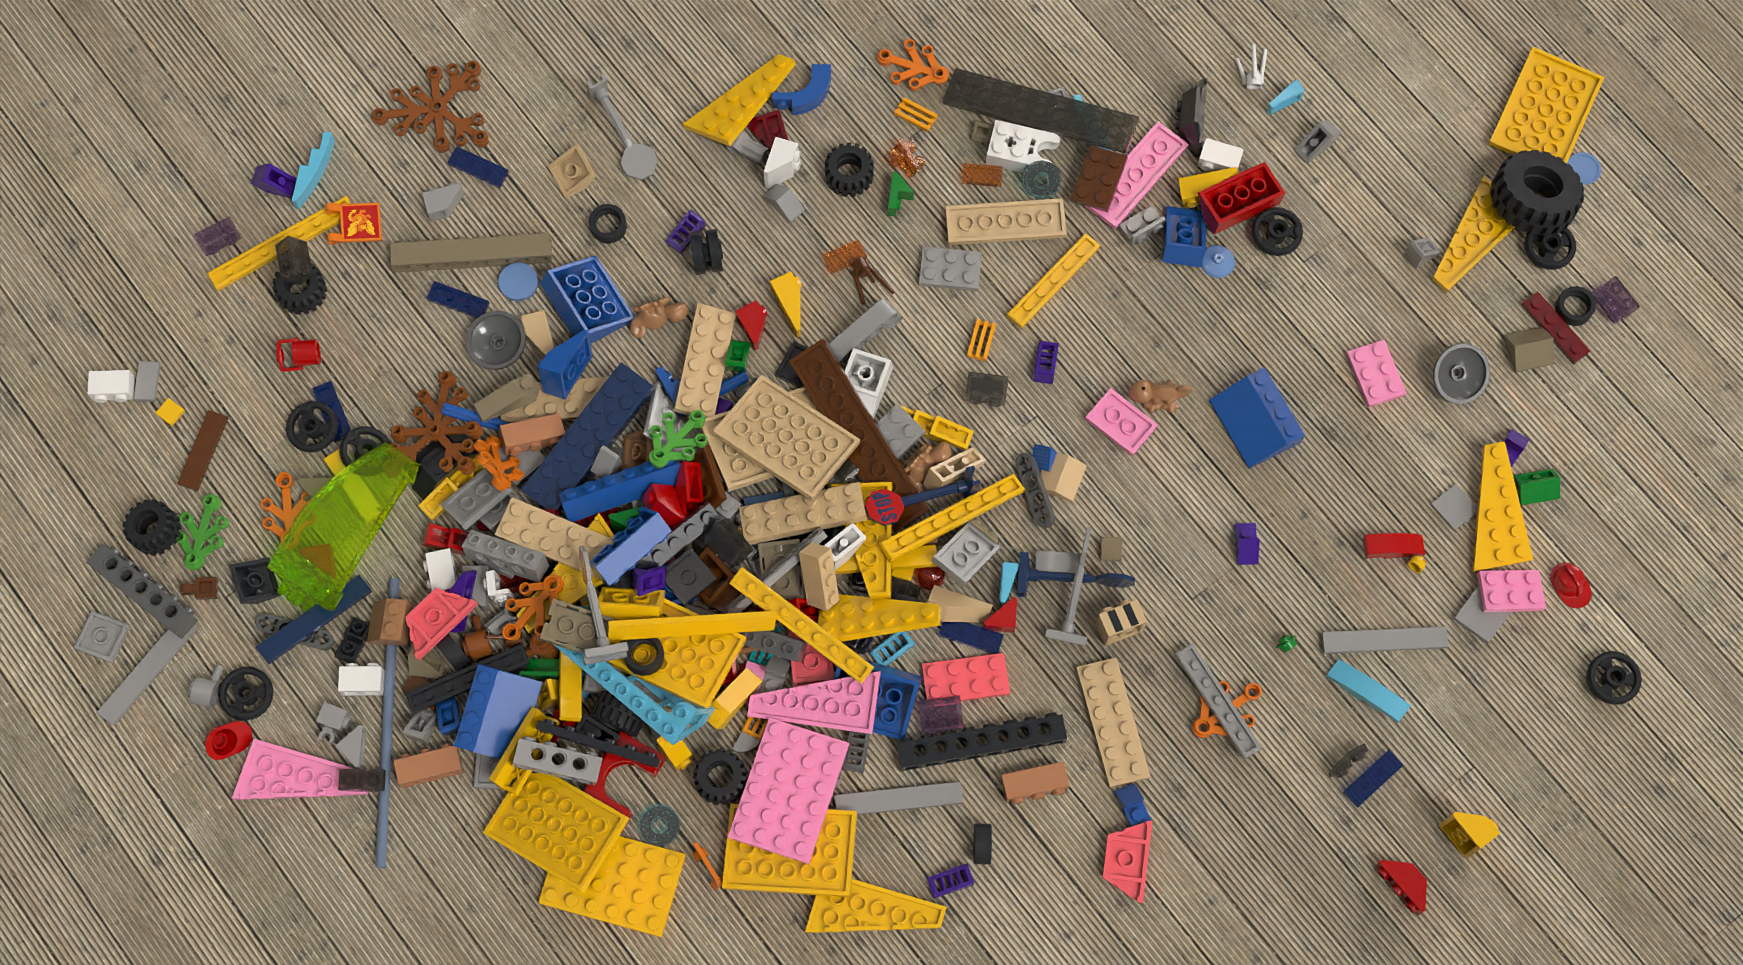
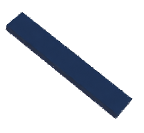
(311, 622)

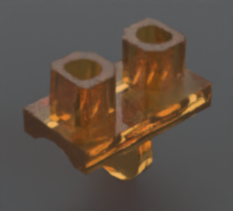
(905, 159)

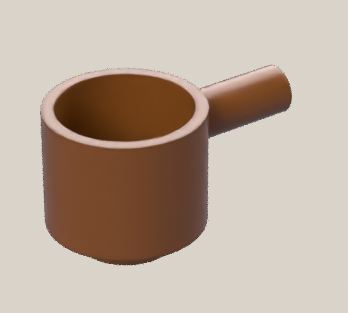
(475, 642)
(542, 648)

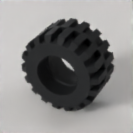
(849, 155)
(304, 301)
(140, 519)
(616, 715)
(713, 760)

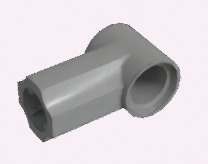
(745, 146)
(496, 624)

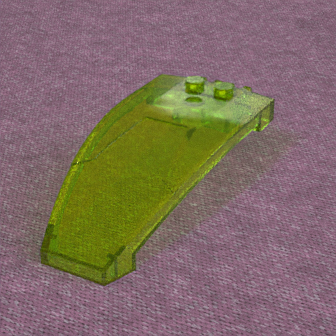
(339, 527)

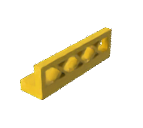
(504, 772)

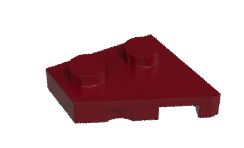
(768, 127)

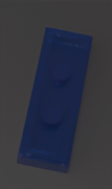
(478, 167)
(457, 300)
(327, 394)
(972, 636)
(1372, 778)

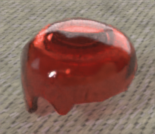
(929, 576)

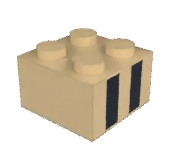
(1120, 622)

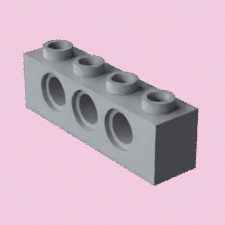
(505, 556)
(587, 775)

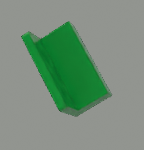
(1538, 486)
(542, 669)

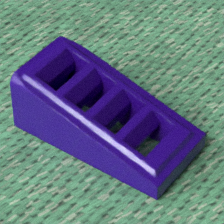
(691, 215)
(1045, 374)
(961, 885)

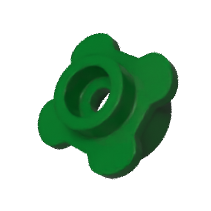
(1286, 643)

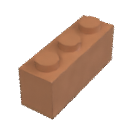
(531, 434)
(428, 765)
(1035, 783)

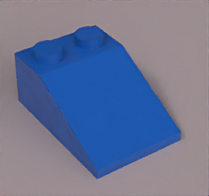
(1184, 237)
(565, 365)

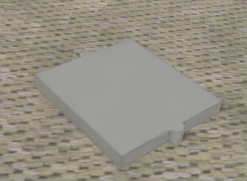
(1455, 507)

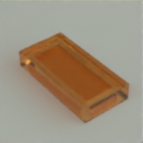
(982, 175)
(844, 256)

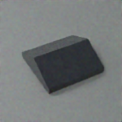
(254, 581)

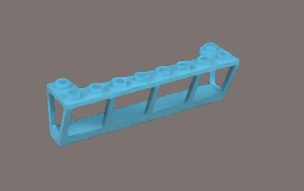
(669, 726)

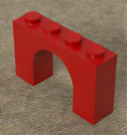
(611, 762)

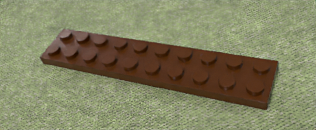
(842, 405)

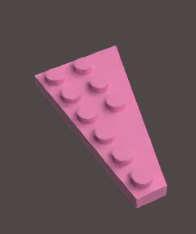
(827, 704)
(286, 773)

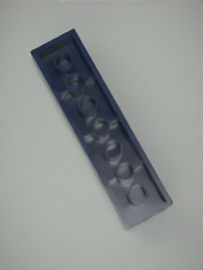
(596, 426)

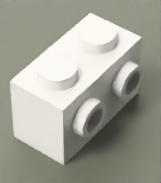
(1219, 156)
(111, 385)
(441, 569)
(361, 680)

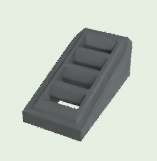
(854, 767)

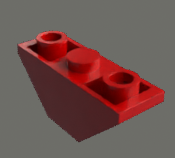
(1405, 882)

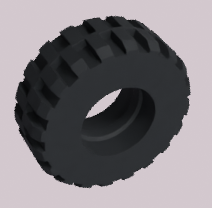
(1527, 210)

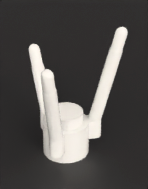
(1253, 79)

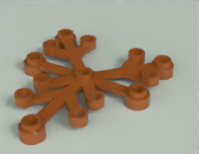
(413, 111)
(440, 427)

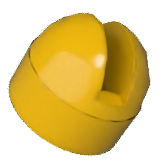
(1417, 564)

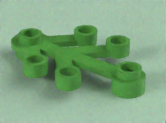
(676, 440)
(202, 534)

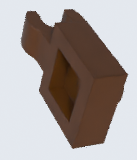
(203, 588)

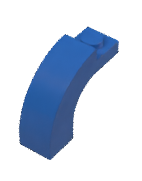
(810, 96)

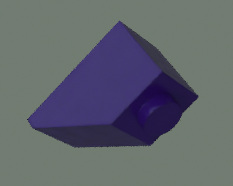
(274, 180)

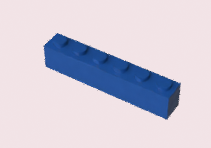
(616, 489)

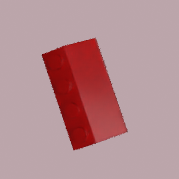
(1240, 197)

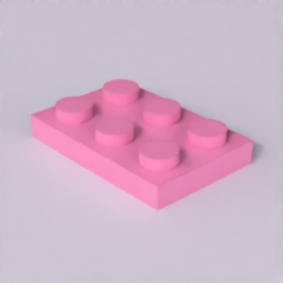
(1376, 373)
(1121, 422)
(1511, 591)

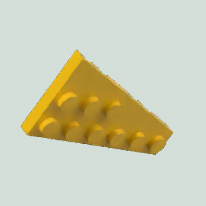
(732, 111)
(1474, 238)
(1499, 521)
(870, 558)
(574, 585)
(865, 617)
(873, 910)

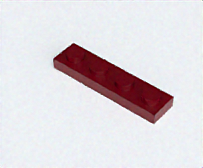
(1550, 320)

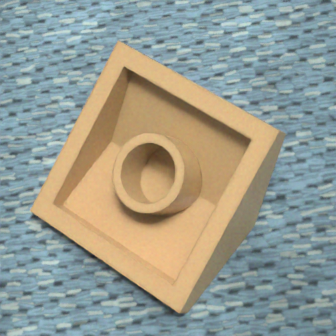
(572, 171)
(1064, 477)

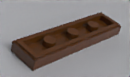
(202, 450)

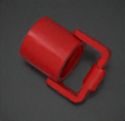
(303, 353)

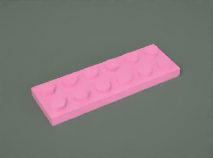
(1142, 171)

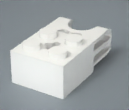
(1023, 144)
(873, 387)

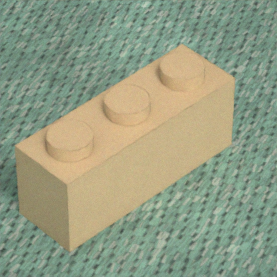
(819, 576)

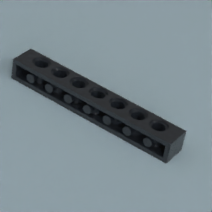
(1014, 743)

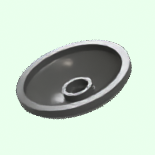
(487, 332)
(1471, 374)

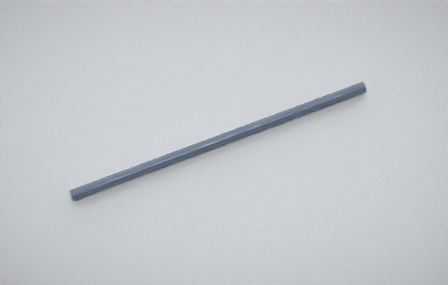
(386, 741)

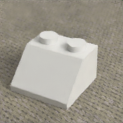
(781, 162)

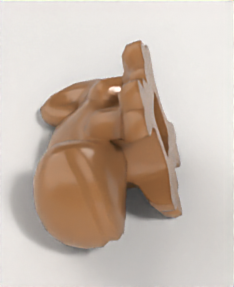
(655, 314)
(1161, 396)
(922, 460)

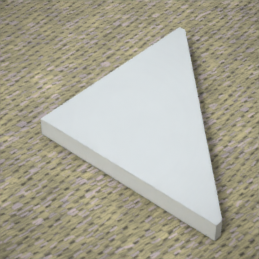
(658, 406)

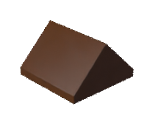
(722, 574)

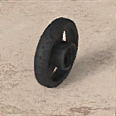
(1268, 246)
(1548, 262)
(329, 429)
(353, 438)
(237, 678)
(1605, 693)

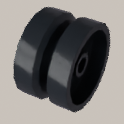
(707, 251)

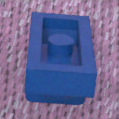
(668, 383)
(448, 717)
(1132, 805)

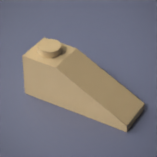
(538, 331)
(953, 469)
(959, 607)

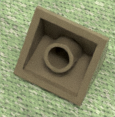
(1530, 349)

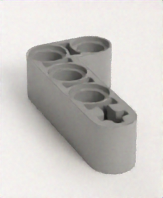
(865, 328)

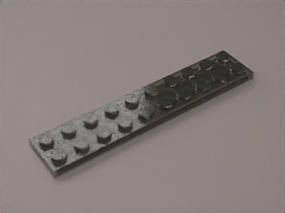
(1041, 110)

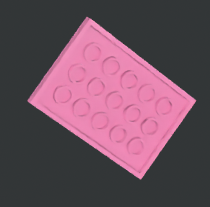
(788, 791)

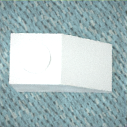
(845, 544)

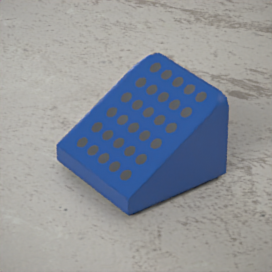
(1044, 456)

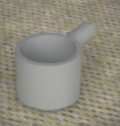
(205, 691)

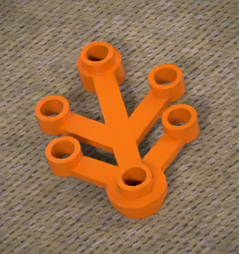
(915, 67)
(494, 465)
(288, 514)
(534, 605)
(1210, 722)

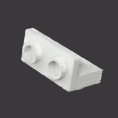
(492, 585)

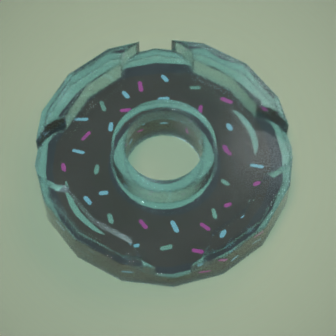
(1044, 169)
(662, 837)

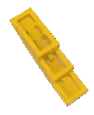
(941, 429)
(432, 503)

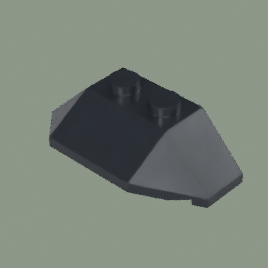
(1191, 116)
(429, 473)

